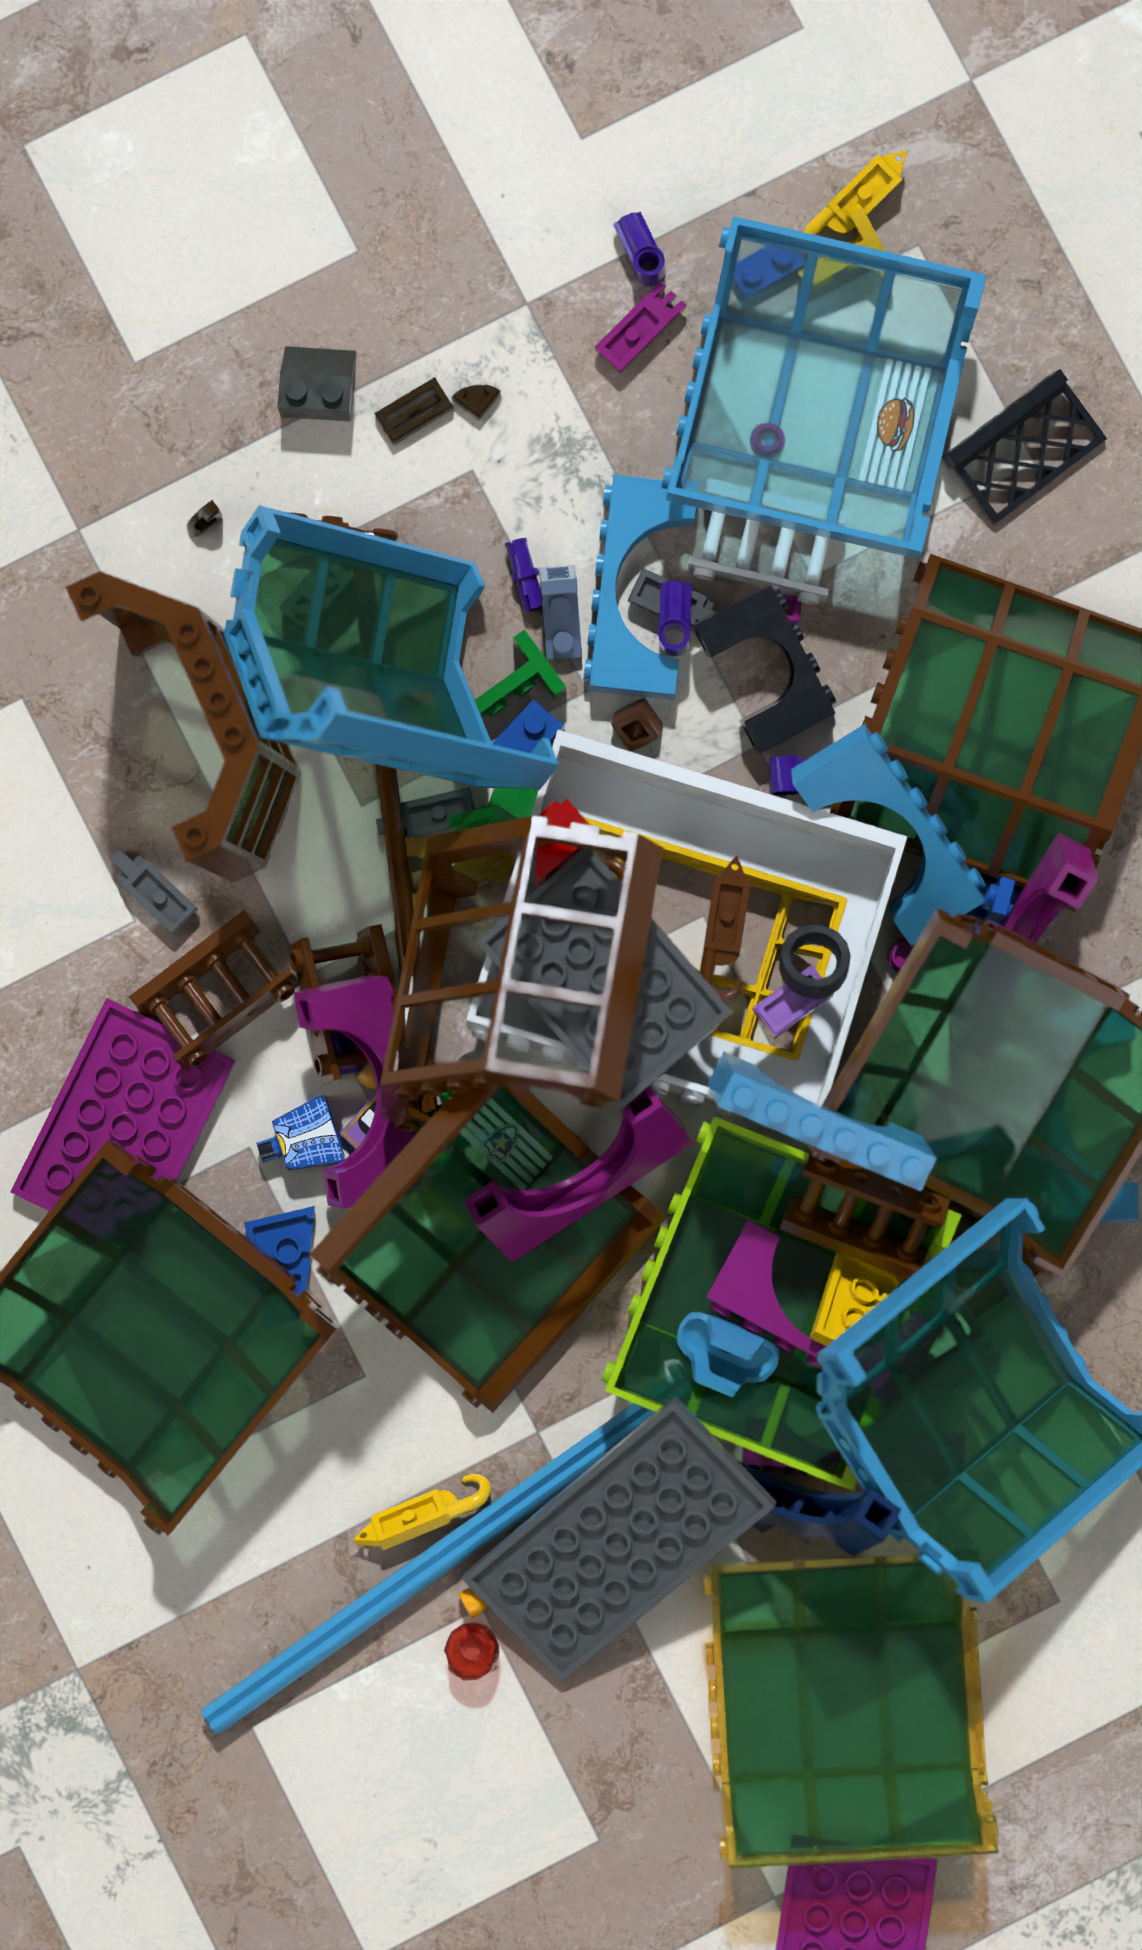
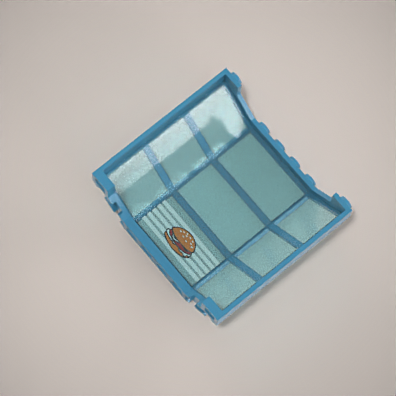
(824, 387)

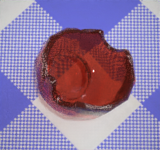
(472, 1651)

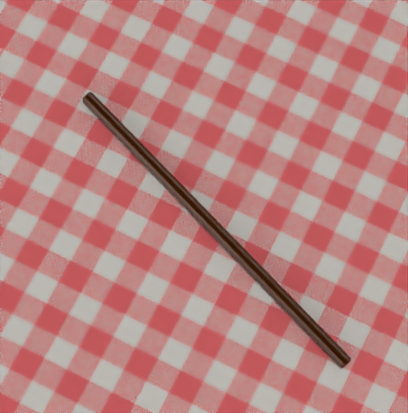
(399, 881)

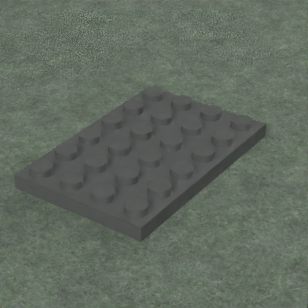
(673, 998)

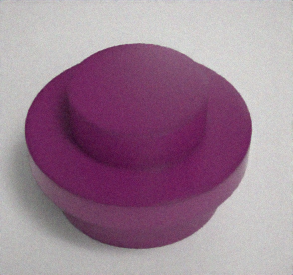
(898, 954)

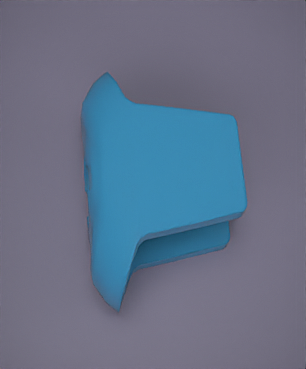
(725, 1353)

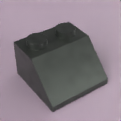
(316, 384)

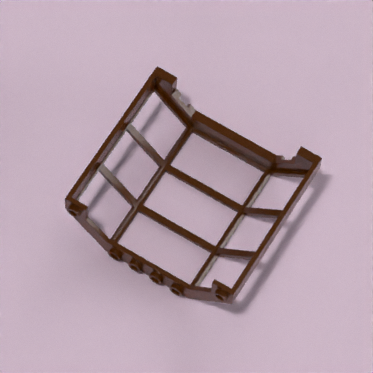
(434, 914)

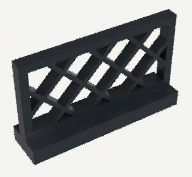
(1004, 423)

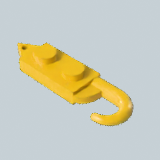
(866, 188)
(421, 1515)

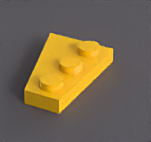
(849, 1295)

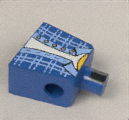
(304, 1137)

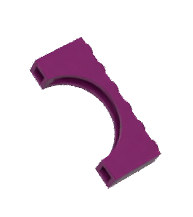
(1059, 881)
(365, 1015)
(526, 1218)
(747, 1291)

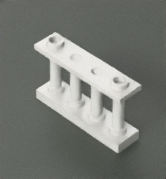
(807, 592)

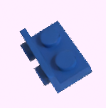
(529, 729)

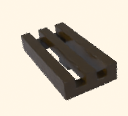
(420, 423)

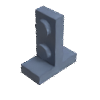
(561, 612)

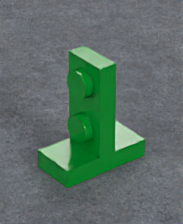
(521, 680)

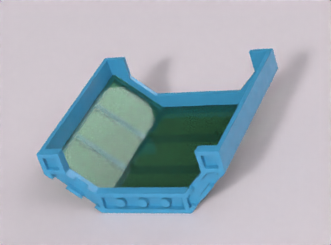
(359, 652)
(976, 1410)

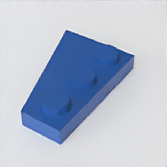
(286, 1240)

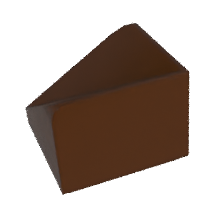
(637, 724)

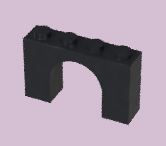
(804, 698)

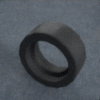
(816, 935)

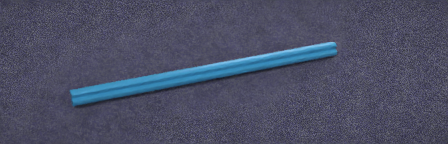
(420, 1572)

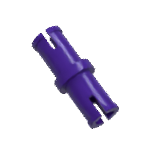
(524, 574)

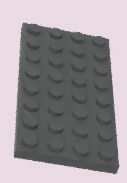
(619, 1539)

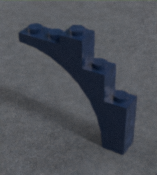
(846, 1519)

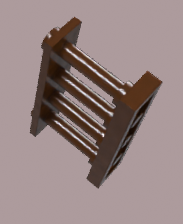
(374, 952)
(183, 977)
(857, 1239)

